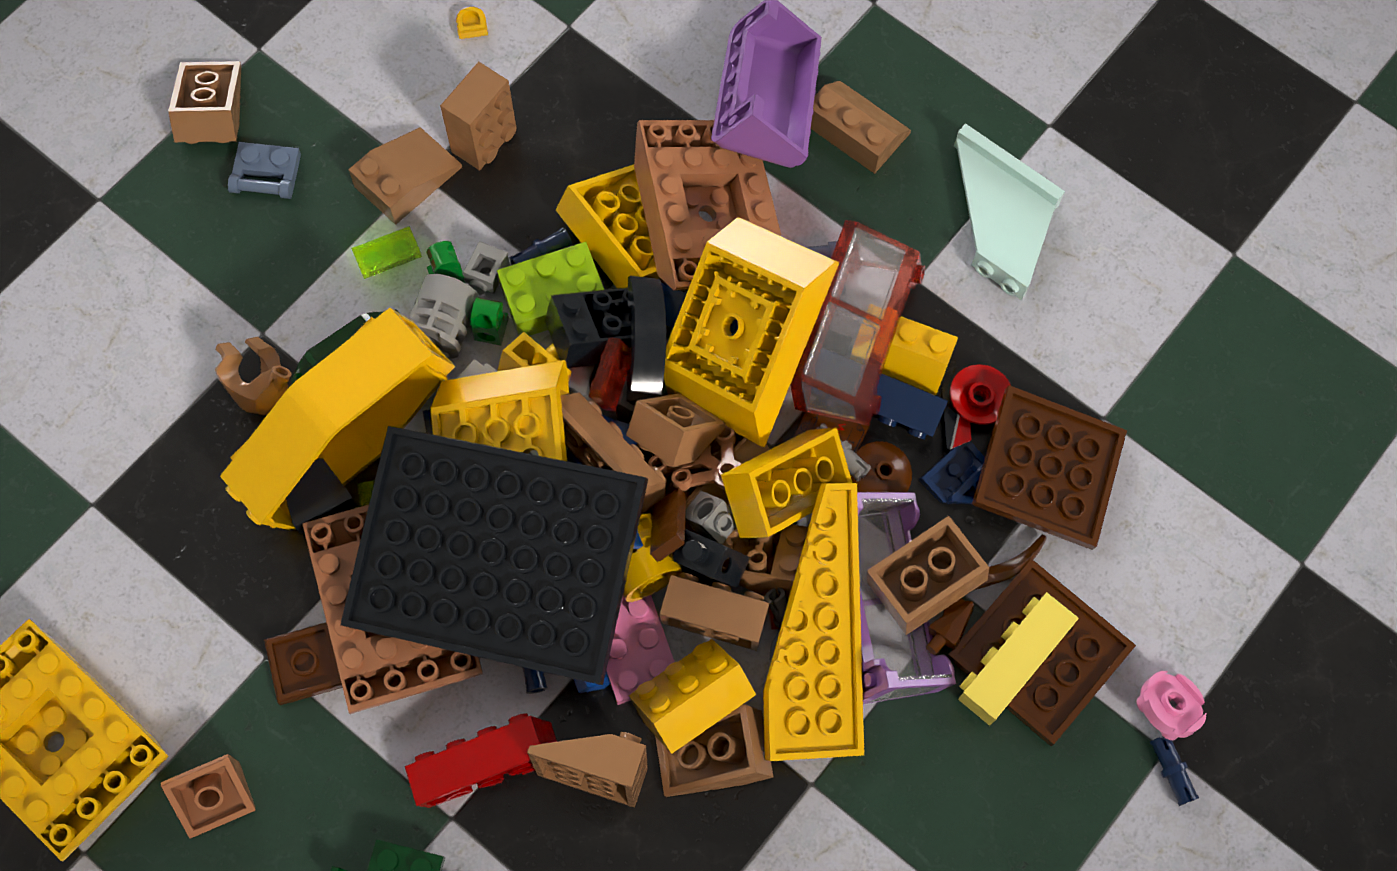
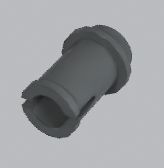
(777, 604)

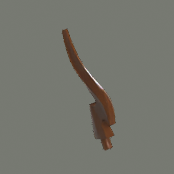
(951, 626)

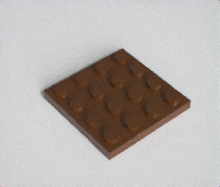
(1050, 467)
(1068, 674)

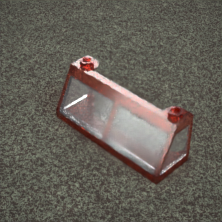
(856, 325)

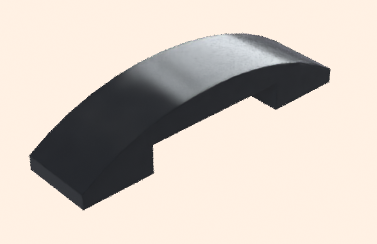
(647, 338)

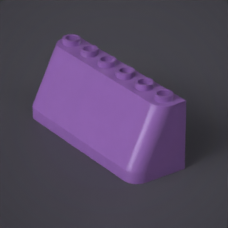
(768, 86)

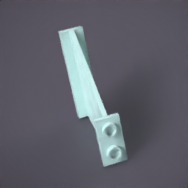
(1006, 209)

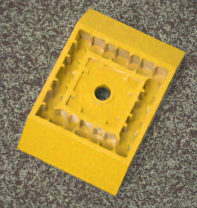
(775, 297)
(103, 752)

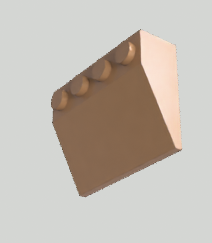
(596, 764)

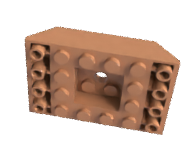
(689, 173)
(372, 665)

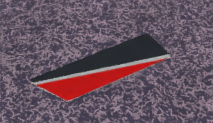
(956, 428)

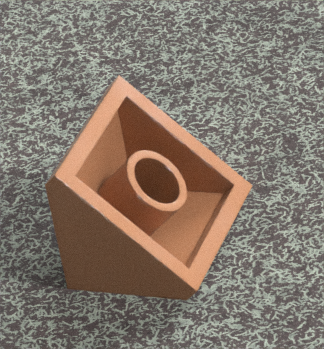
(209, 795)

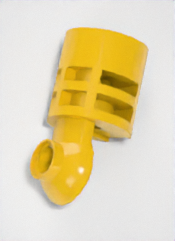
(645, 573)

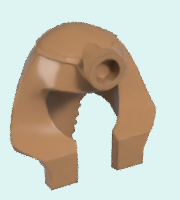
(262, 392)

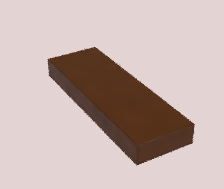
(668, 525)

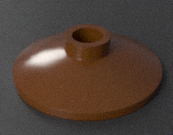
(892, 457)

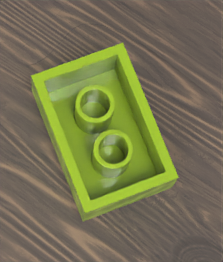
(532, 282)

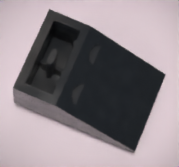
(585, 321)

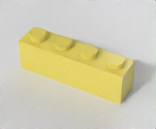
(1018, 657)

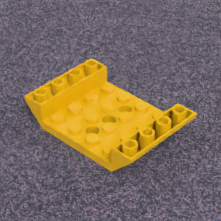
(506, 409)

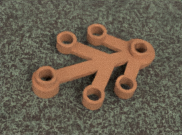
(706, 460)

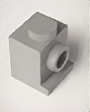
(484, 260)

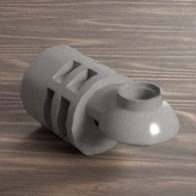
(444, 312)

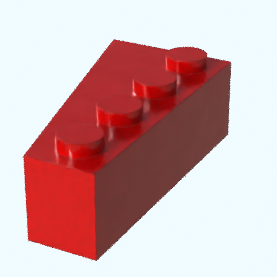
(477, 761)

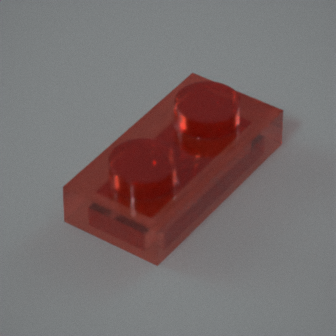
(611, 374)

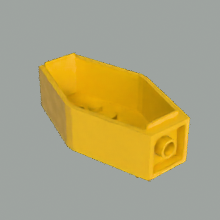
(337, 414)

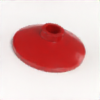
(981, 381)

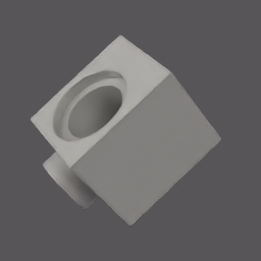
(710, 517)

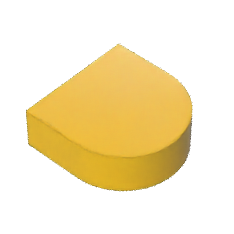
(471, 23)

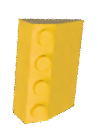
(613, 224)

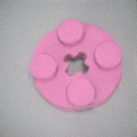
(1170, 721)

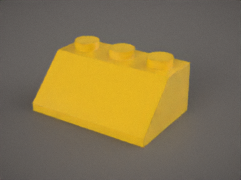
(919, 355)

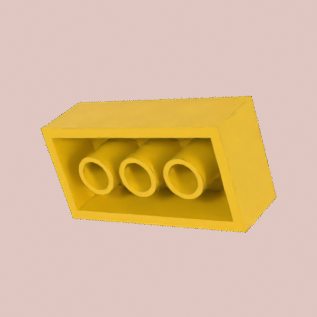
(784, 482)

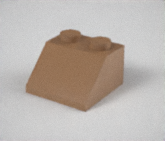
(673, 428)

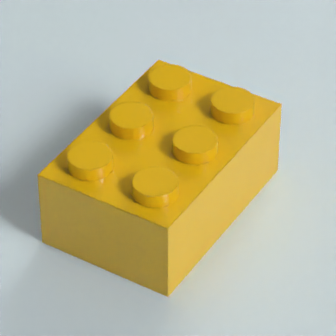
(692, 695)

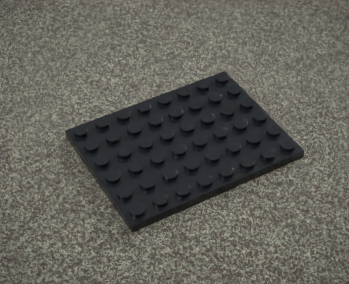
(495, 554)

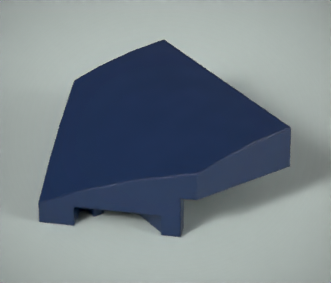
(955, 475)

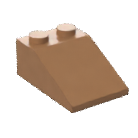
(206, 102)
(403, 173)
(719, 757)

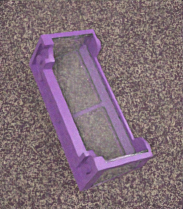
(892, 661)

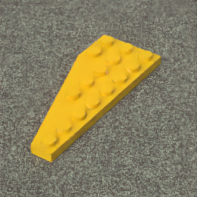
(817, 662)

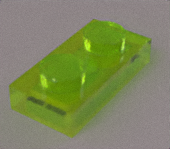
(386, 252)

